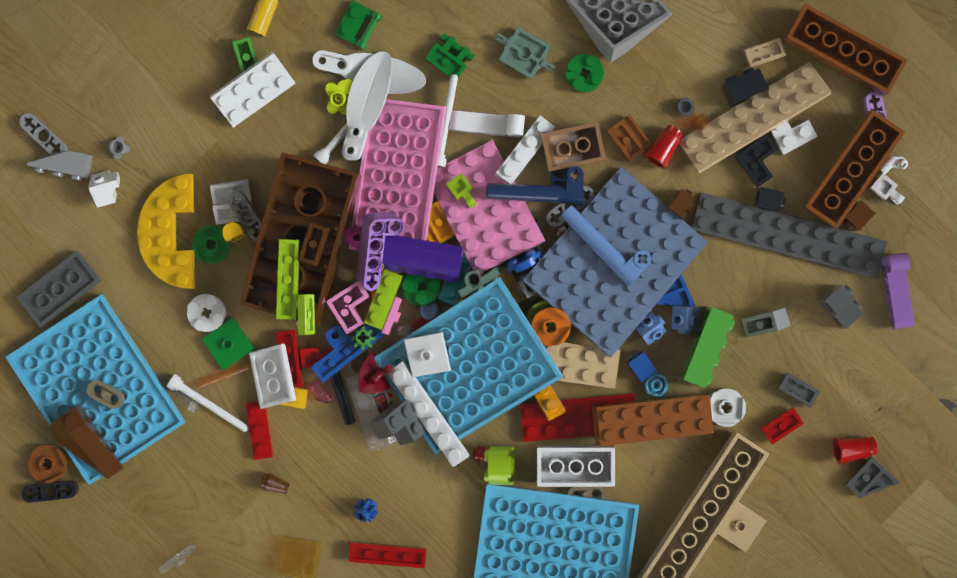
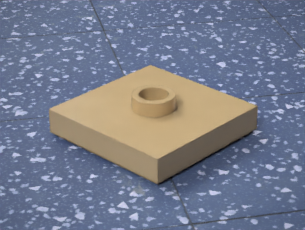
(742, 527)

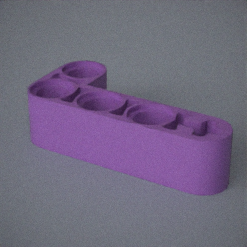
(370, 273)
(897, 290)

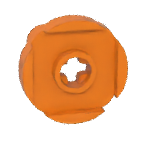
(561, 322)

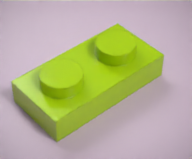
(306, 314)

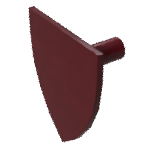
(371, 377)

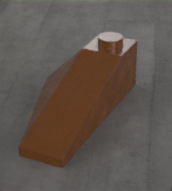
(83, 439)

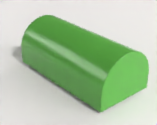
(244, 53)

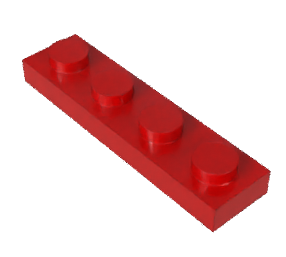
(387, 554)

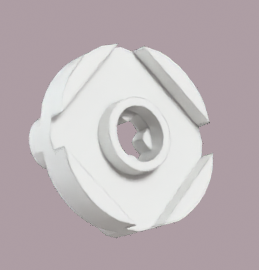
(196, 308)
(733, 415)

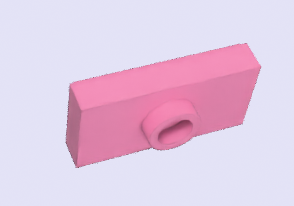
(393, 315)

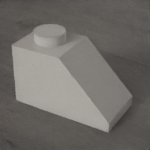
(766, 322)

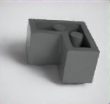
(841, 305)
(398, 421)

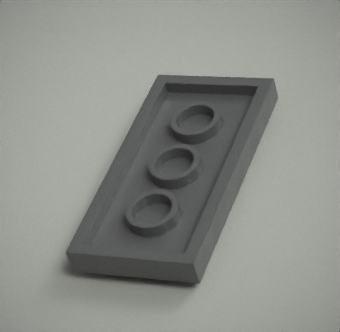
(59, 289)

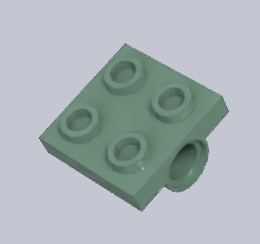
(473, 286)

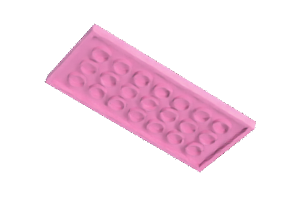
(401, 166)

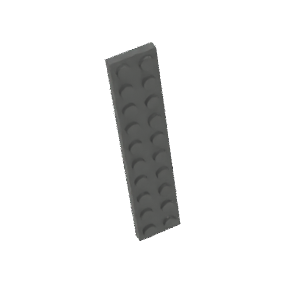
(788, 235)

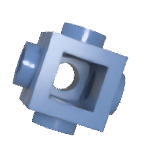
(685, 319)
(651, 328)

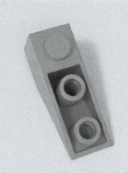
(67, 162)

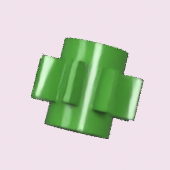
(367, 341)

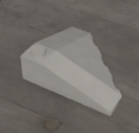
(618, 24)

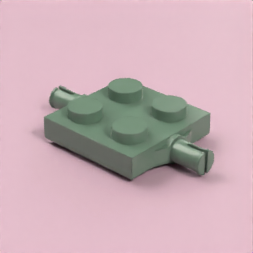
(525, 53)

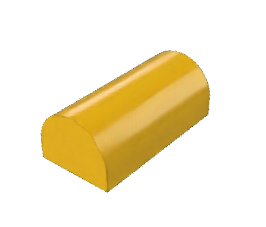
(262, 16)
(234, 232)

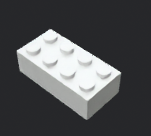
(575, 466)

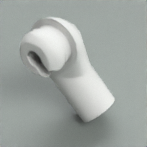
(893, 162)

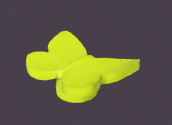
(338, 96)

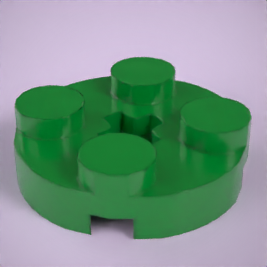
(575, 67)
(201, 241)
(421, 297)

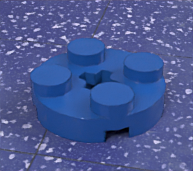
(524, 261)

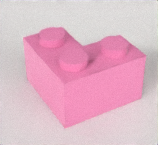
(344, 306)

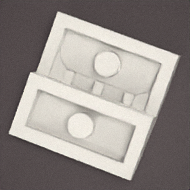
(220, 196)

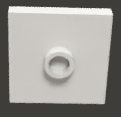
(427, 354)

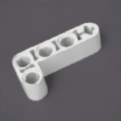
(487, 124)

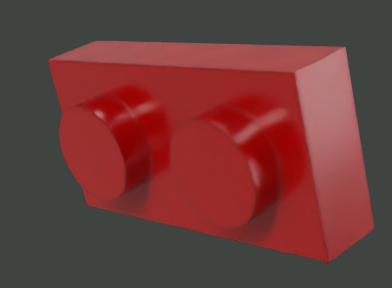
(782, 425)

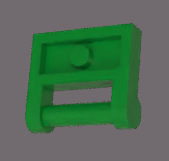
(353, 21)

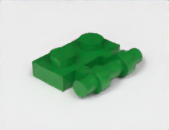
(446, 61)

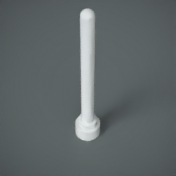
(449, 105)
(323, 155)
(177, 384)

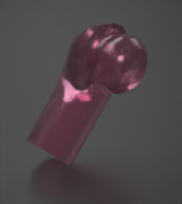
(321, 395)

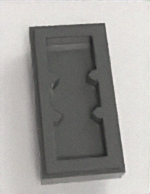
(798, 389)

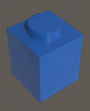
(641, 365)

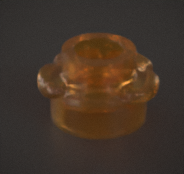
(700, 122)

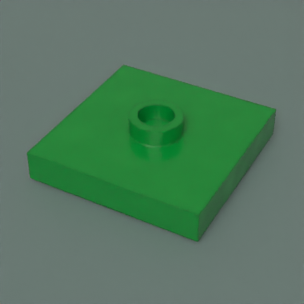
(228, 343)

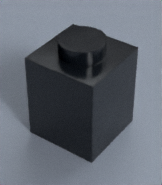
(769, 199)

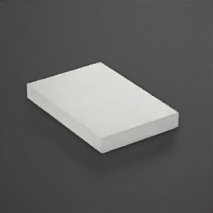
(272, 376)

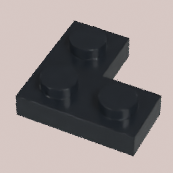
(752, 160)

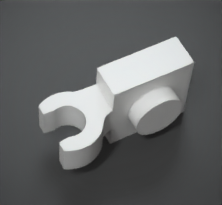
(885, 188)

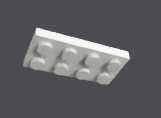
(252, 89)

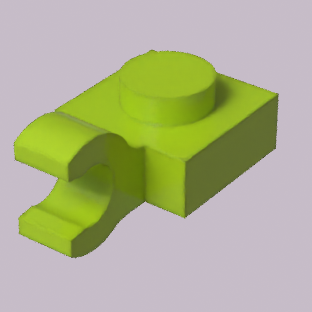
(460, 188)

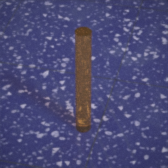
(225, 374)

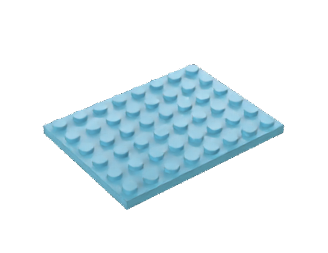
(90, 348)
(491, 358)
(554, 535)

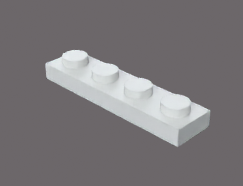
(524, 151)

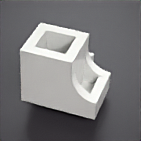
(103, 187)

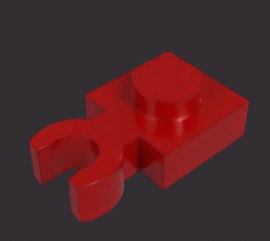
(311, 356)

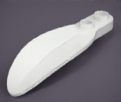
(404, 76)
(366, 101)

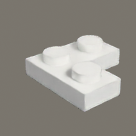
(791, 138)

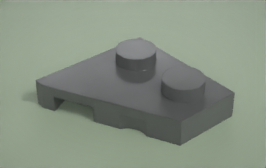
(870, 478)

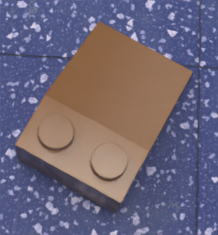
(574, 147)

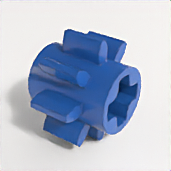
(365, 510)

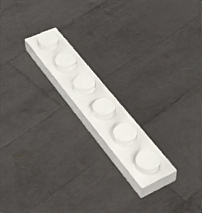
(428, 414)

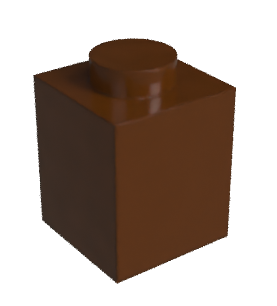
(858, 216)

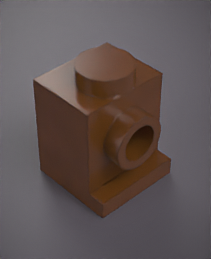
(682, 202)

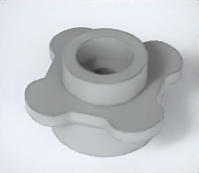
(112, 146)

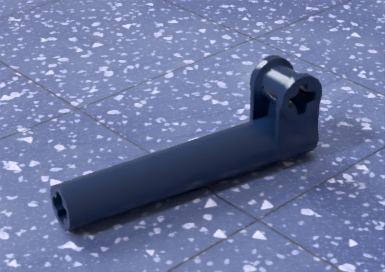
(570, 193)

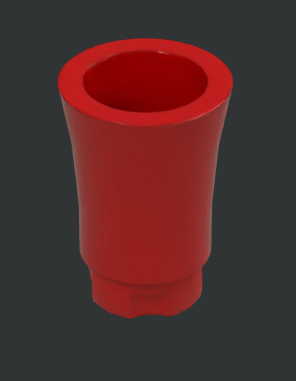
(664, 147)
(853, 449)

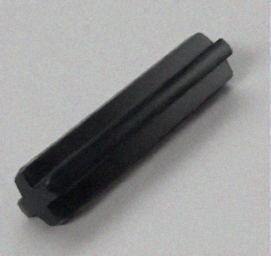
(342, 399)

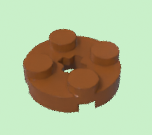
(58, 466)

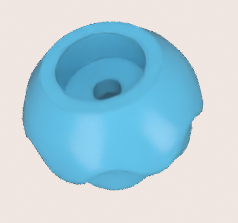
(660, 389)

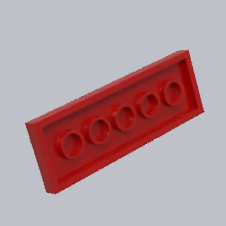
(575, 422)

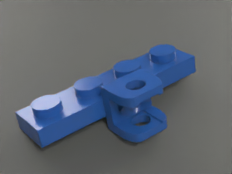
(342, 352)

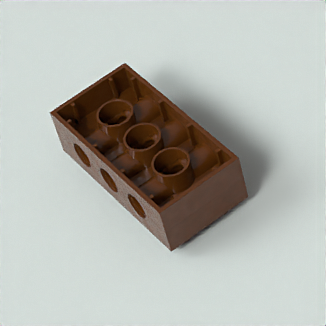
(288, 216)

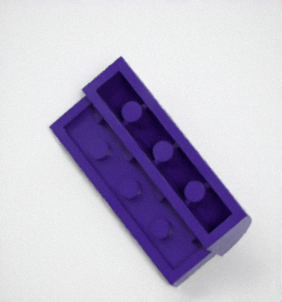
(423, 258)

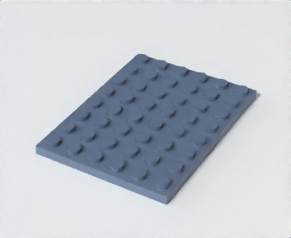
(588, 289)

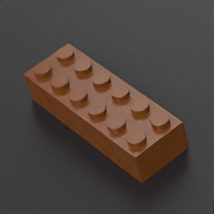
(844, 50)
(853, 169)
(652, 419)

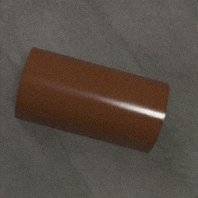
(313, 244)

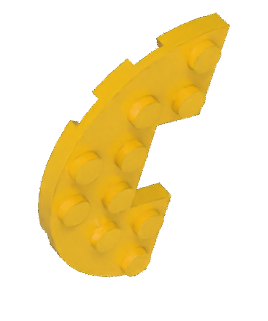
(158, 232)

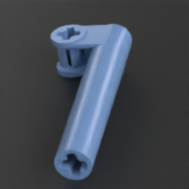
(626, 270)

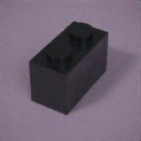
(745, 86)

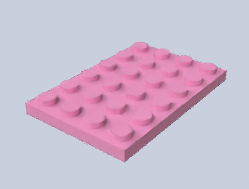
(494, 227)

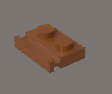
(629, 138)

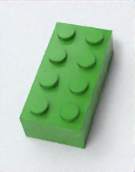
(707, 346)

